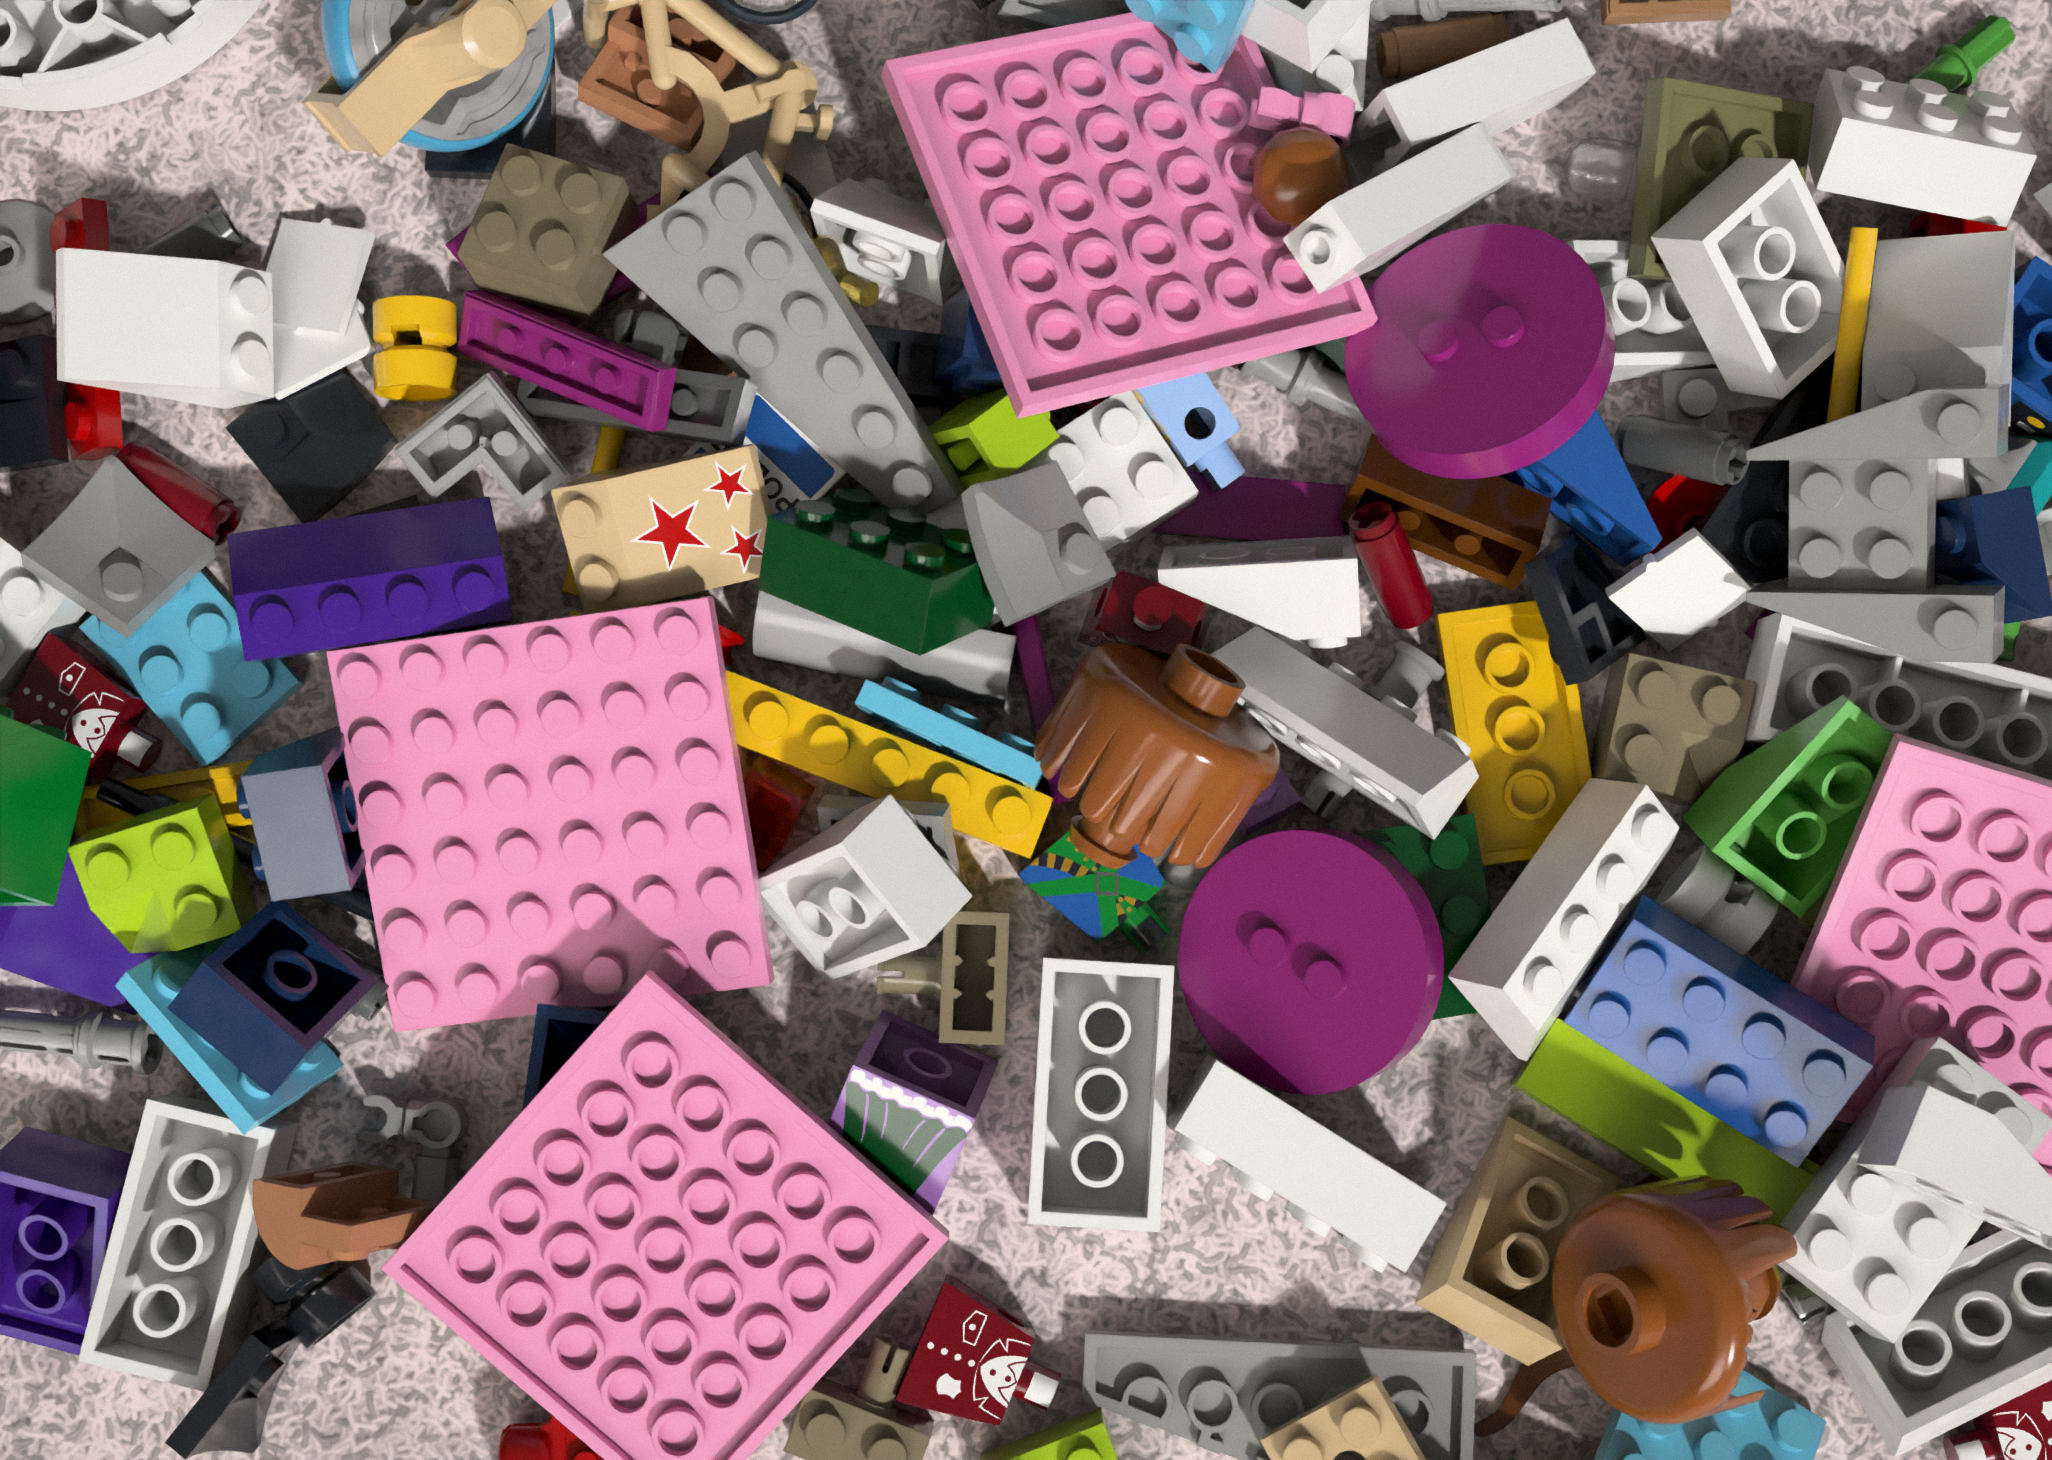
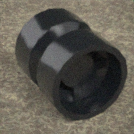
(317, 1295)

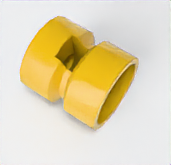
(410, 370)

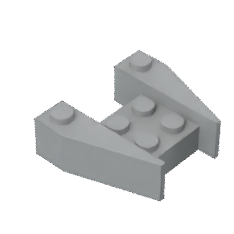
(1869, 523)

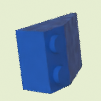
(1594, 493)

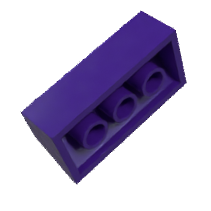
(368, 579)

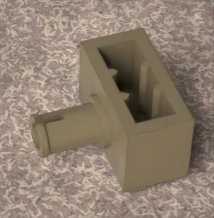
(964, 976)
(861, 1421)

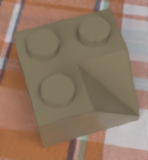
(1669, 726)

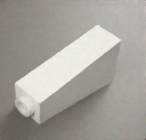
(1488, 87)
(1398, 208)

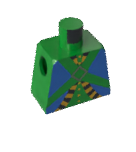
(1099, 896)

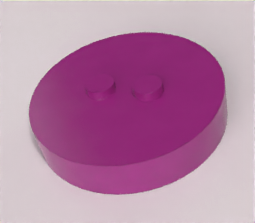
(1482, 351)
(1310, 960)

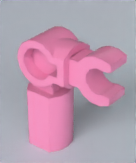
(1321, 111)

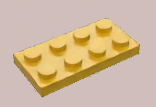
(1517, 720)

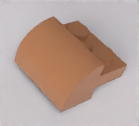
(623, 86)
(334, 1213)

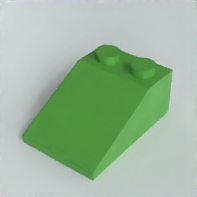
(1794, 803)

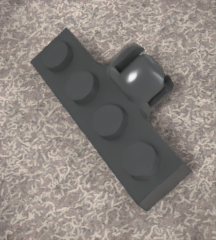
(702, 404)

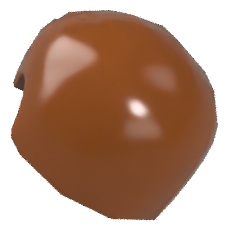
(1298, 173)

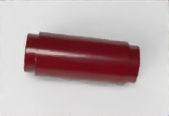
(182, 491)
(1391, 565)

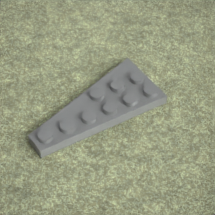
(768, 306)
(1240, 1388)

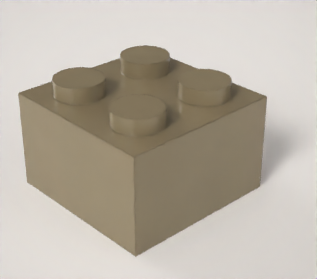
(546, 232)

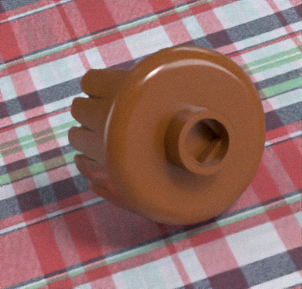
(1160, 753)
(1662, 1293)

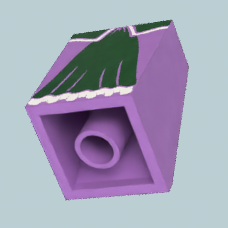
(912, 1104)

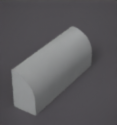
(966, 669)

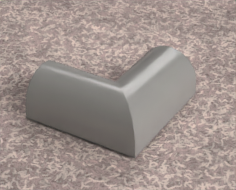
(488, 429)

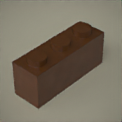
(1468, 523)

